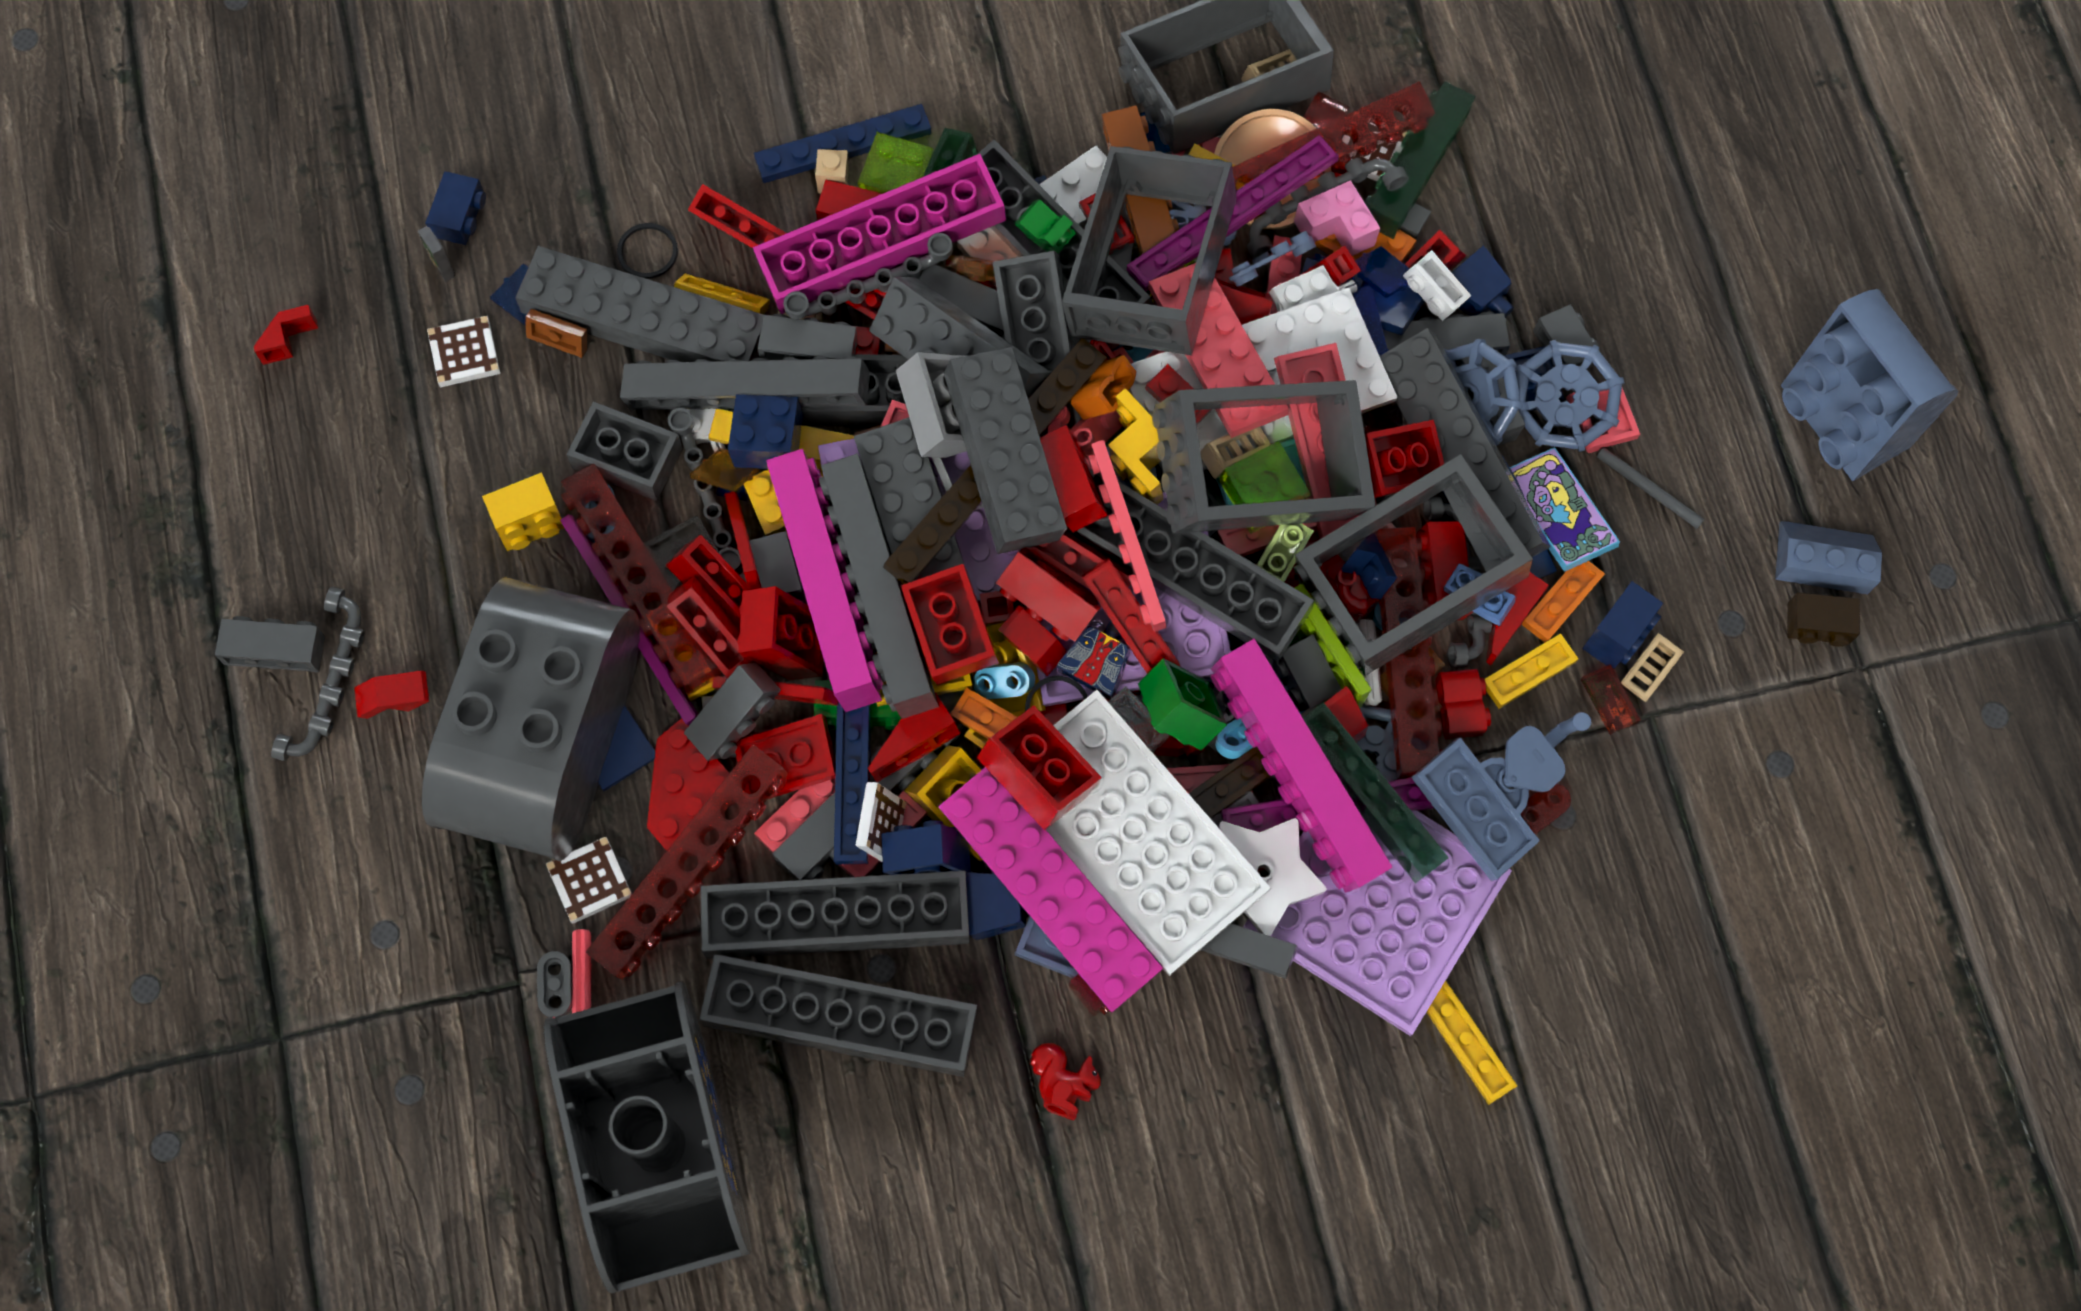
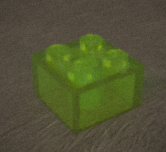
(893, 163)
(1264, 478)

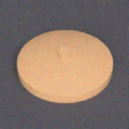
(1259, 133)

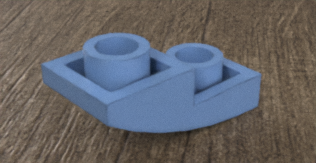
(1493, 610)

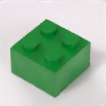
(1181, 704)

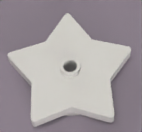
(1289, 877)

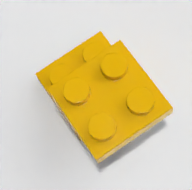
(1135, 449)

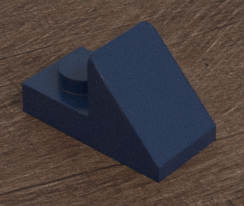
(1372, 566)

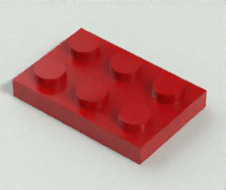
(800, 748)

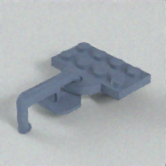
(1477, 795)

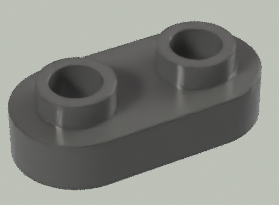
(554, 986)

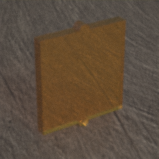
(720, 471)

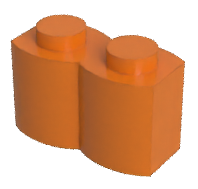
(1100, 392)

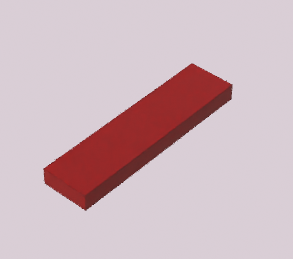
(742, 541)
(1125, 614)
(795, 692)

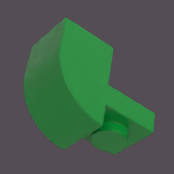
(1045, 227)

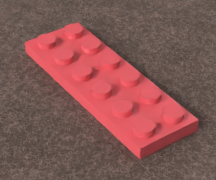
(1221, 351)
(1312, 366)

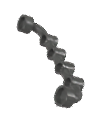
(1356, 172)
(797, 304)
(682, 423)
(1458, 652)
(330, 693)

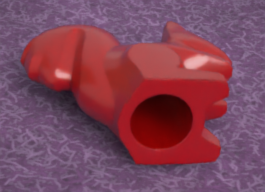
(1060, 1086)

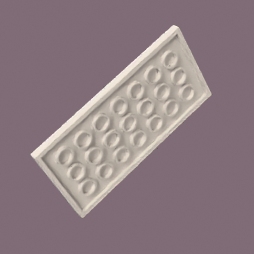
(1299, 328)
(1150, 842)

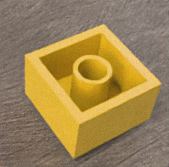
(524, 512)

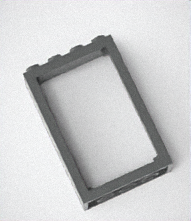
(1208, 24)
(1157, 177)
(1342, 443)
(1373, 654)

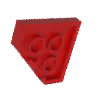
(680, 784)

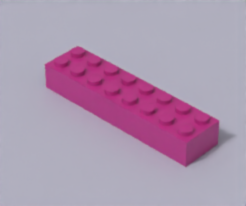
(881, 231)
(825, 580)
(1299, 767)
(1051, 889)

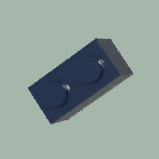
(456, 208)

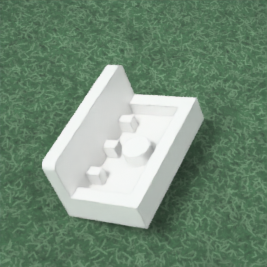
(1436, 285)

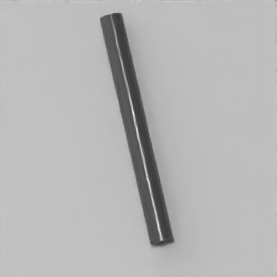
(1650, 488)

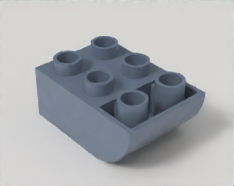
(1866, 386)

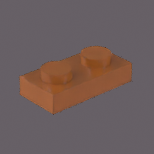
(556, 333)

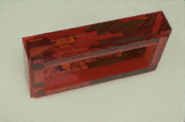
(1610, 699)

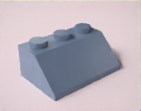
(1828, 558)

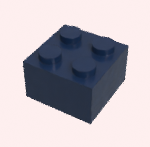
(764, 429)
(1624, 626)
(925, 849)

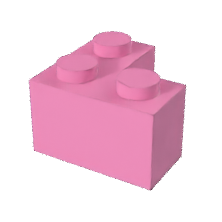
(1339, 213)

